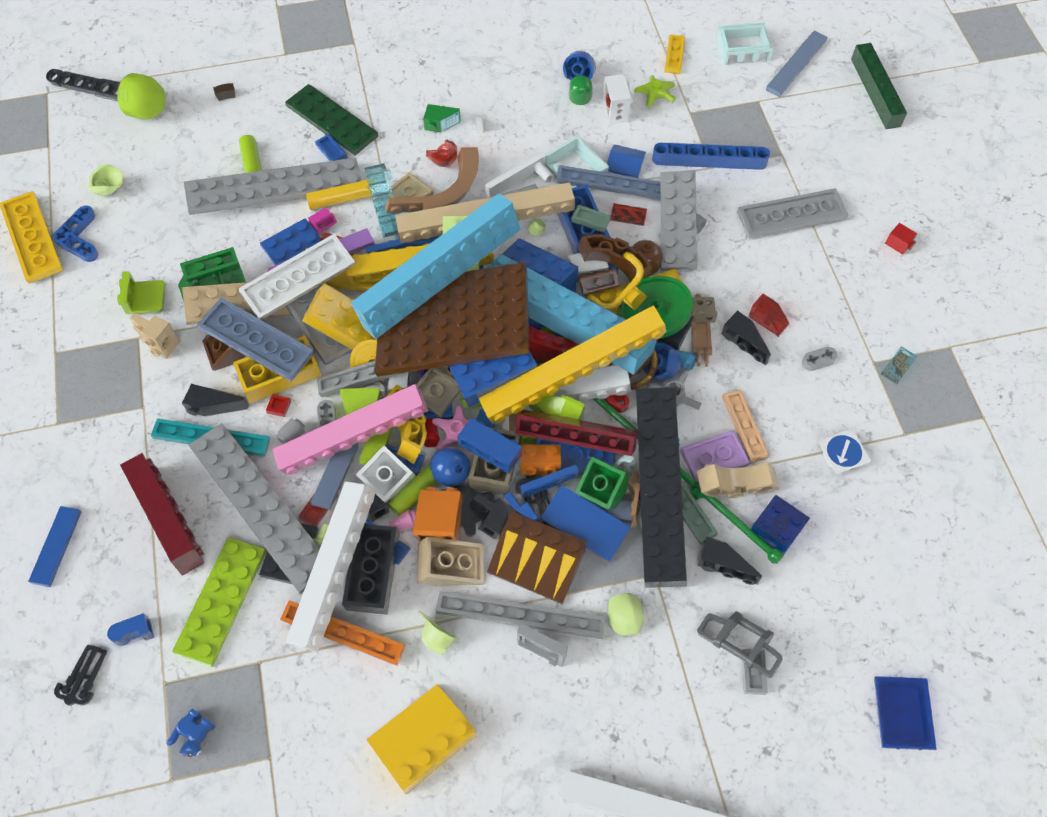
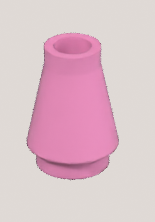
(404, 521)

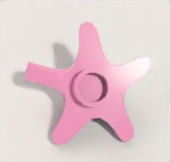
(451, 428)

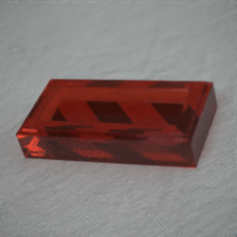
(628, 214)

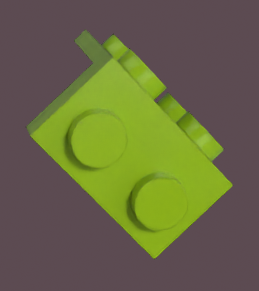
(140, 295)

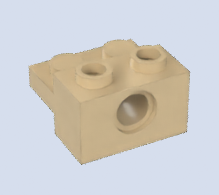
(156, 334)

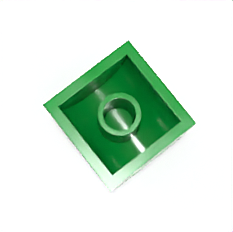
(603, 484)

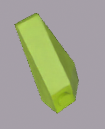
(560, 406)

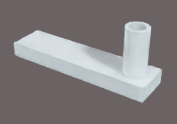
(517, 174)

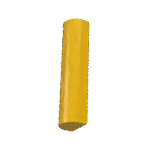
(338, 195)

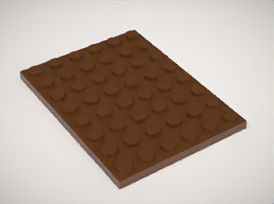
(465, 322)

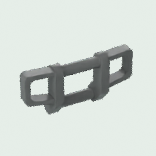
(749, 659)

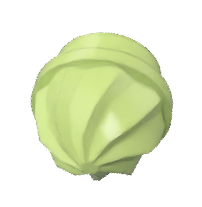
(536, 227)

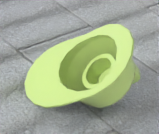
(435, 636)

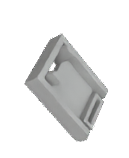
(542, 645)

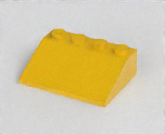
(421, 738)

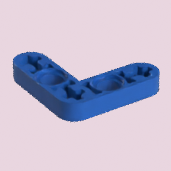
(83, 217)

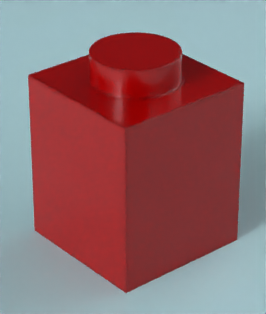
(901, 238)

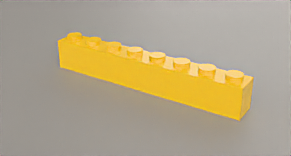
(380, 264)

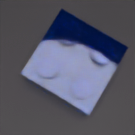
(780, 524)

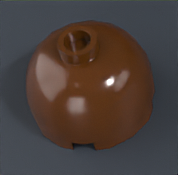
(652, 253)

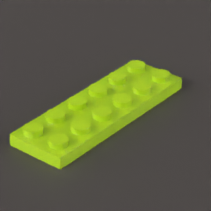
(219, 602)

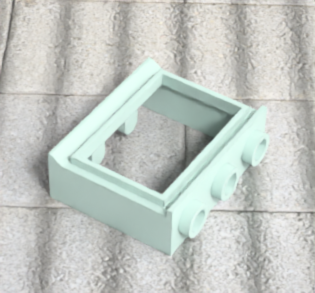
(739, 31)
(581, 149)

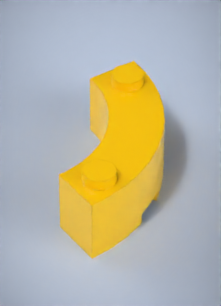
(412, 435)

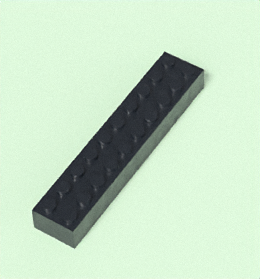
(660, 488)

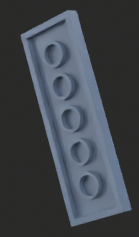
(256, 339)

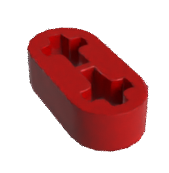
(613, 399)

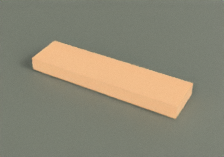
(745, 426)

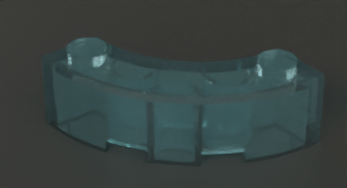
(380, 188)

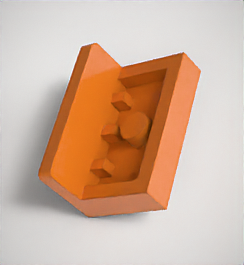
(540, 459)

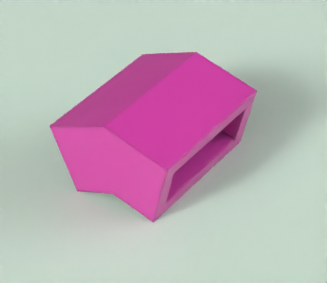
(322, 220)

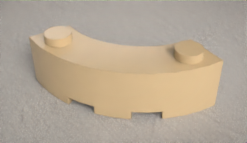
(736, 481)

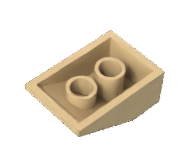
(450, 562)

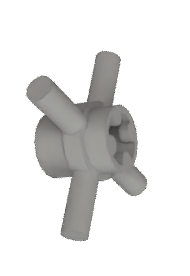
(680, 391)

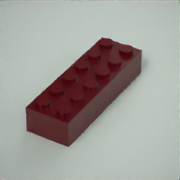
(163, 513)

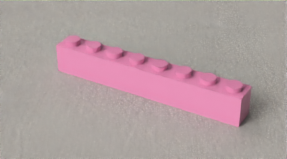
(350, 430)

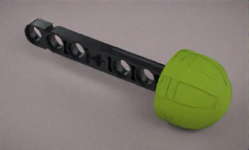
(137, 93)

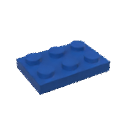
(290, 242)

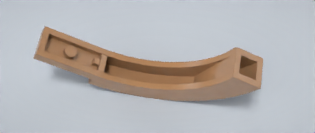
(468, 166)

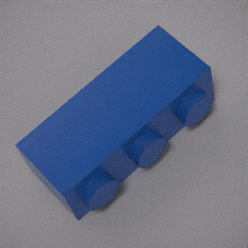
(490, 445)

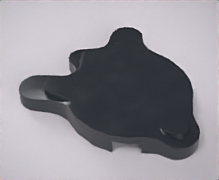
(470, 515)

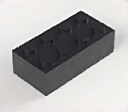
(372, 570)

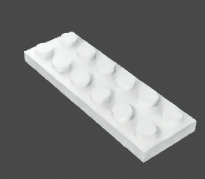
(296, 277)

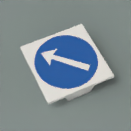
(843, 451)

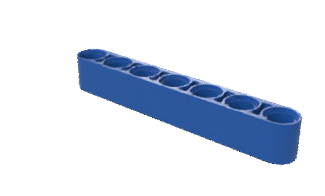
(710, 156)

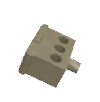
(702, 310)

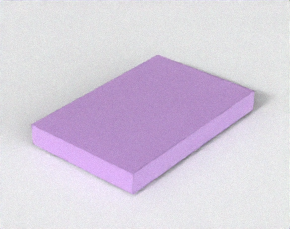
(720, 450)

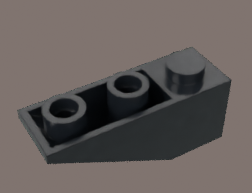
(745, 335)
(722, 558)

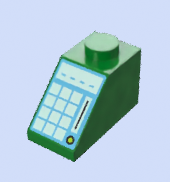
(440, 118)

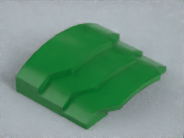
(212, 269)

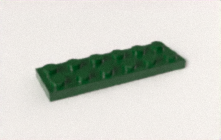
(332, 119)

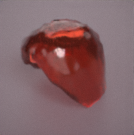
(444, 155)

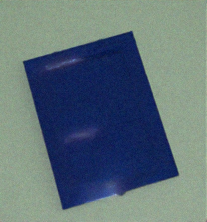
(904, 713)

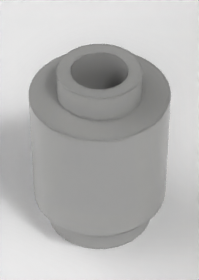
(290, 431)

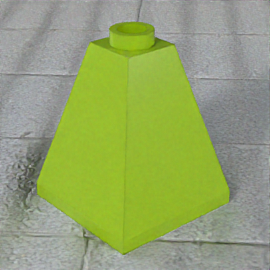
(358, 398)

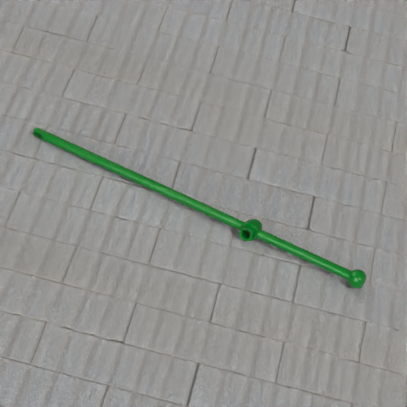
(774, 554)

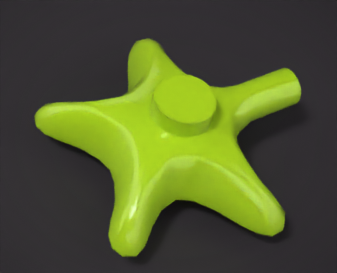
(655, 90)

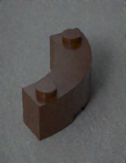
(612, 251)

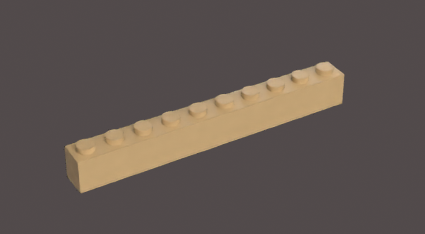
(527, 205)

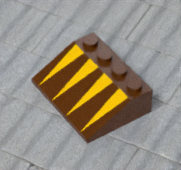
(537, 557)

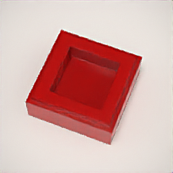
(278, 405)

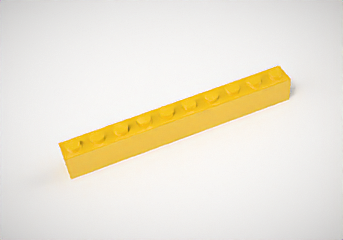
(573, 364)

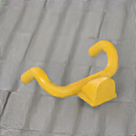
(631, 294)

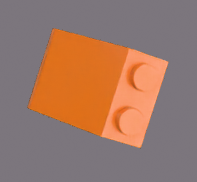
(438, 514)

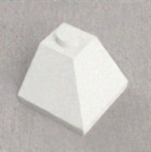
(385, 474)

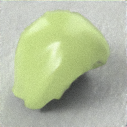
(105, 180)
(625, 614)

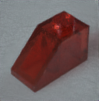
(769, 315)

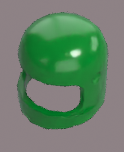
(580, 90)

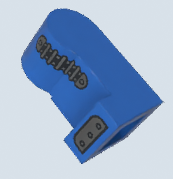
(130, 629)

